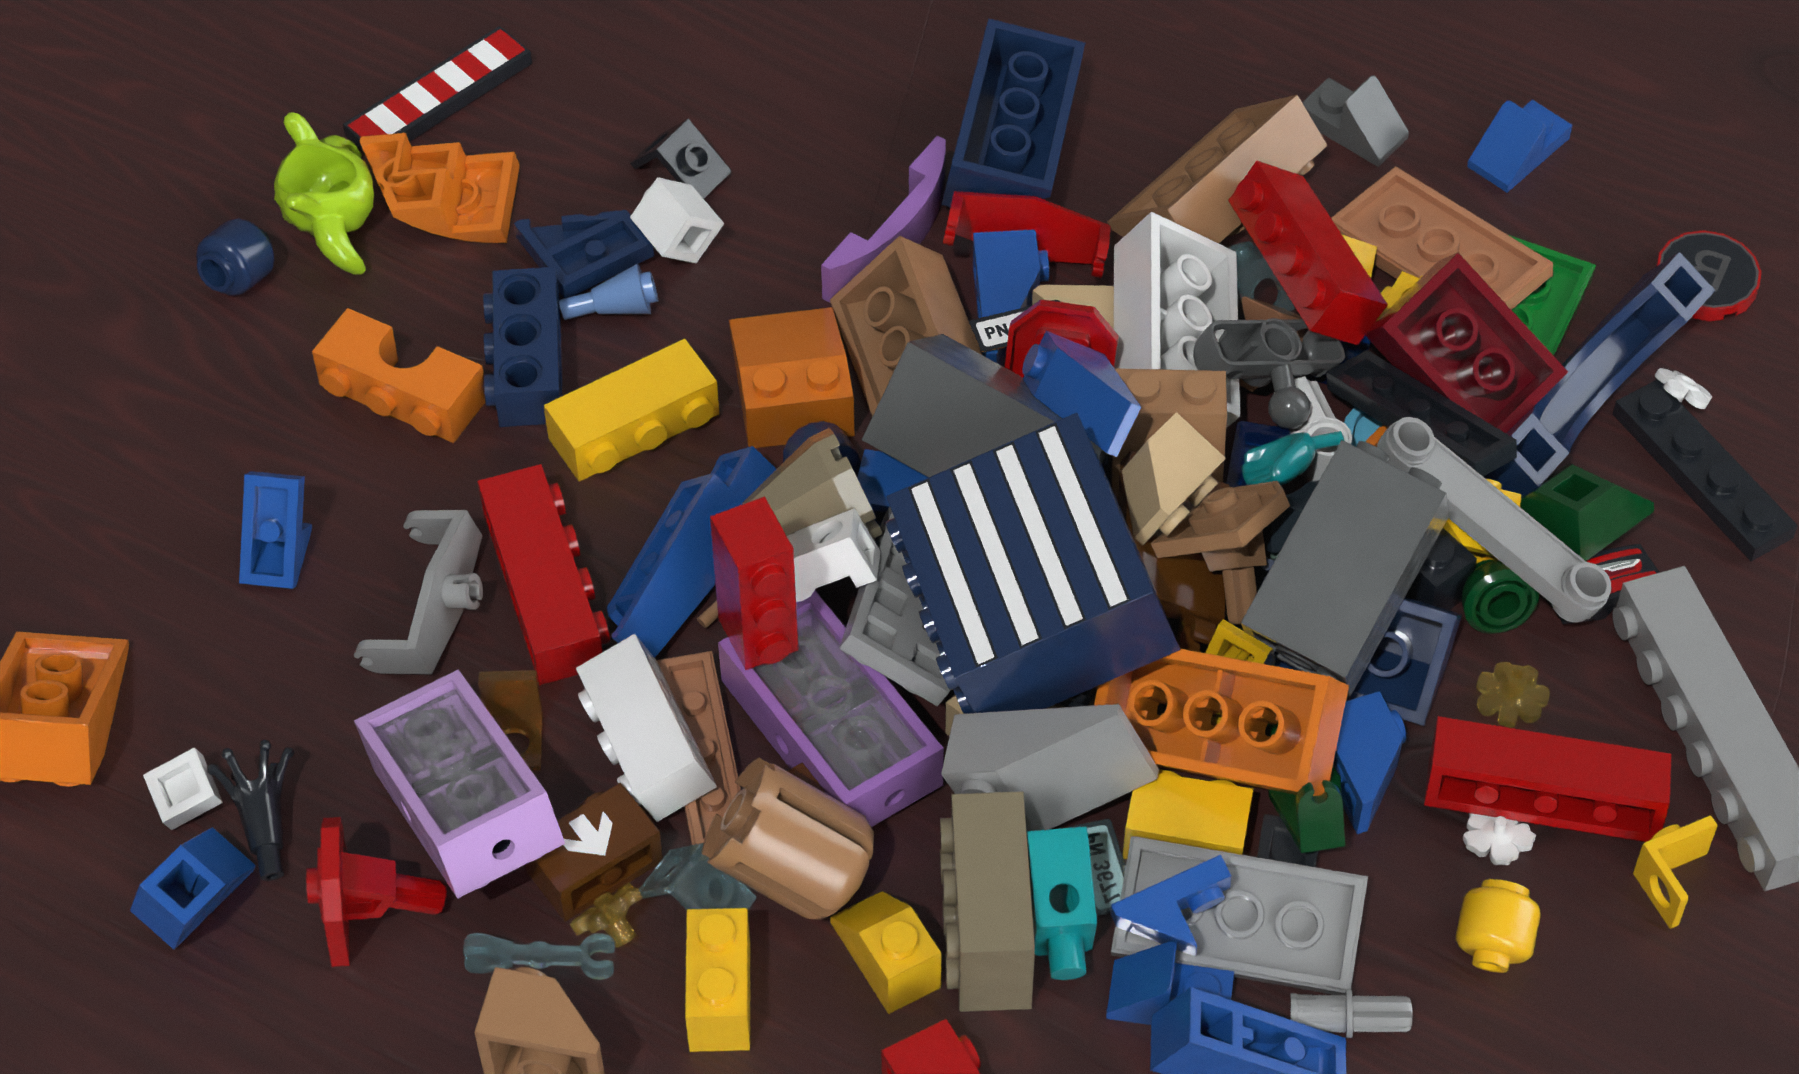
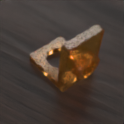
(516, 706)

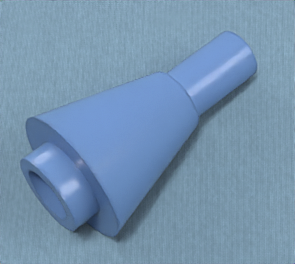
(623, 294)

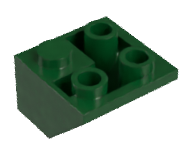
(1585, 509)

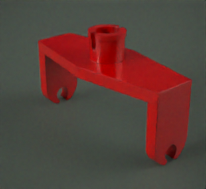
(1059, 230)

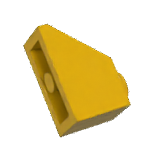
(890, 949)

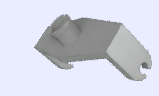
(443, 595)

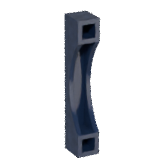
(1599, 365)

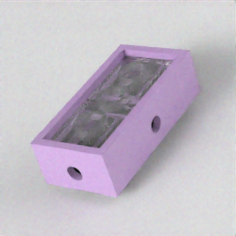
(459, 783)

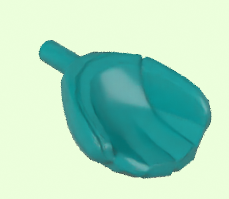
(1285, 457)

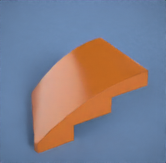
(444, 188)

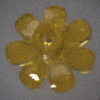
(1511, 693)
(610, 915)

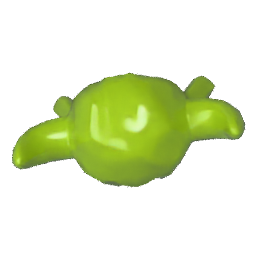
(325, 191)

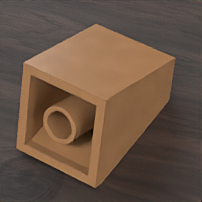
(1193, 394)

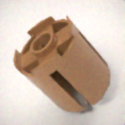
(791, 842)

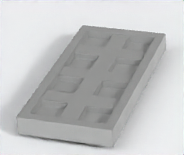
(888, 630)

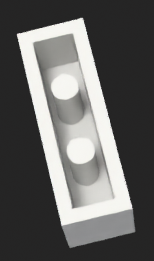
(643, 728)

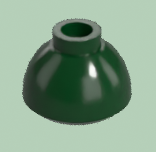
(1497, 598)

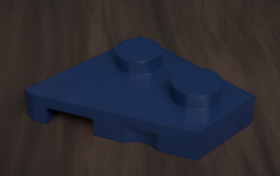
(585, 248)

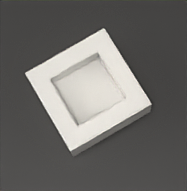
(182, 788)

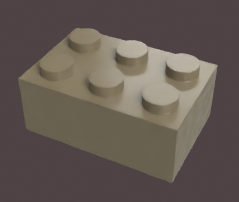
(987, 902)

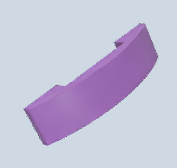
(910, 220)

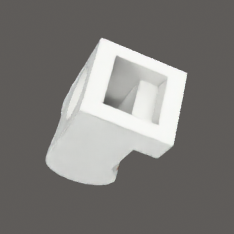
(832, 552)

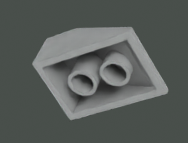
(1057, 756)

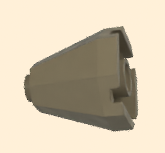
(815, 487)

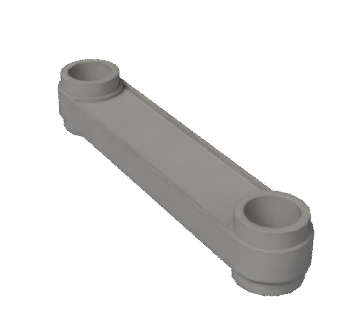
(1499, 525)

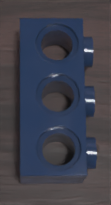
(523, 344)

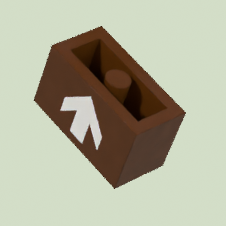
(604, 848)

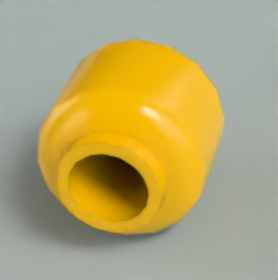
(1498, 925)

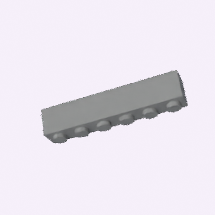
(1717, 718)

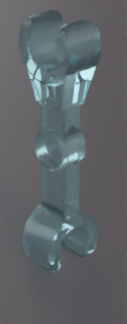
(486, 952)

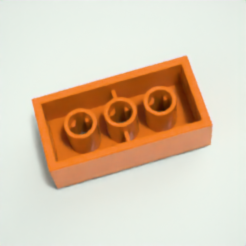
(1249, 698)

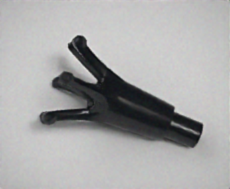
(259, 806)

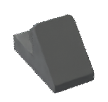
(1358, 119)

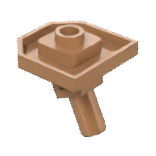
(1230, 537)

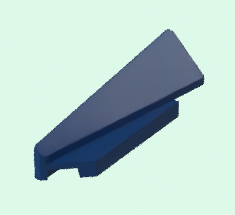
(677, 559)

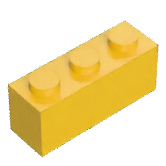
(632, 410)

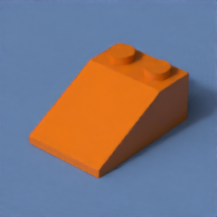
(791, 374)
(57, 706)

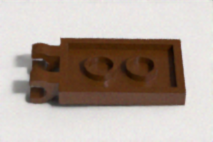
(1182, 582)

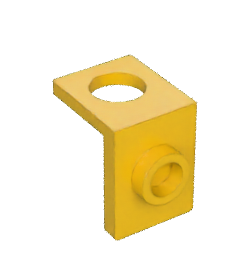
(1666, 851)

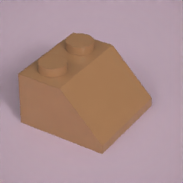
(533, 1028)

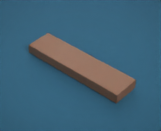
(699, 697)

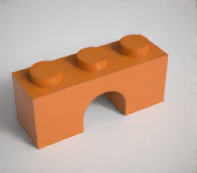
(433, 397)

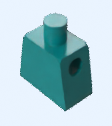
(1062, 898)

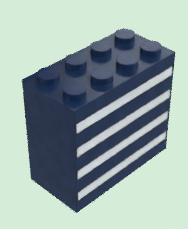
(1028, 573)

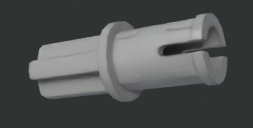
(1352, 1013)

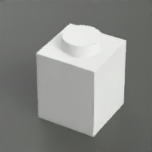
(676, 220)

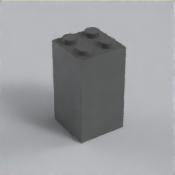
(952, 407)
(1347, 563)

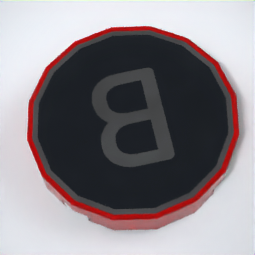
(1724, 265)

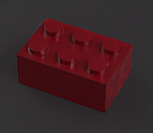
(1467, 345)

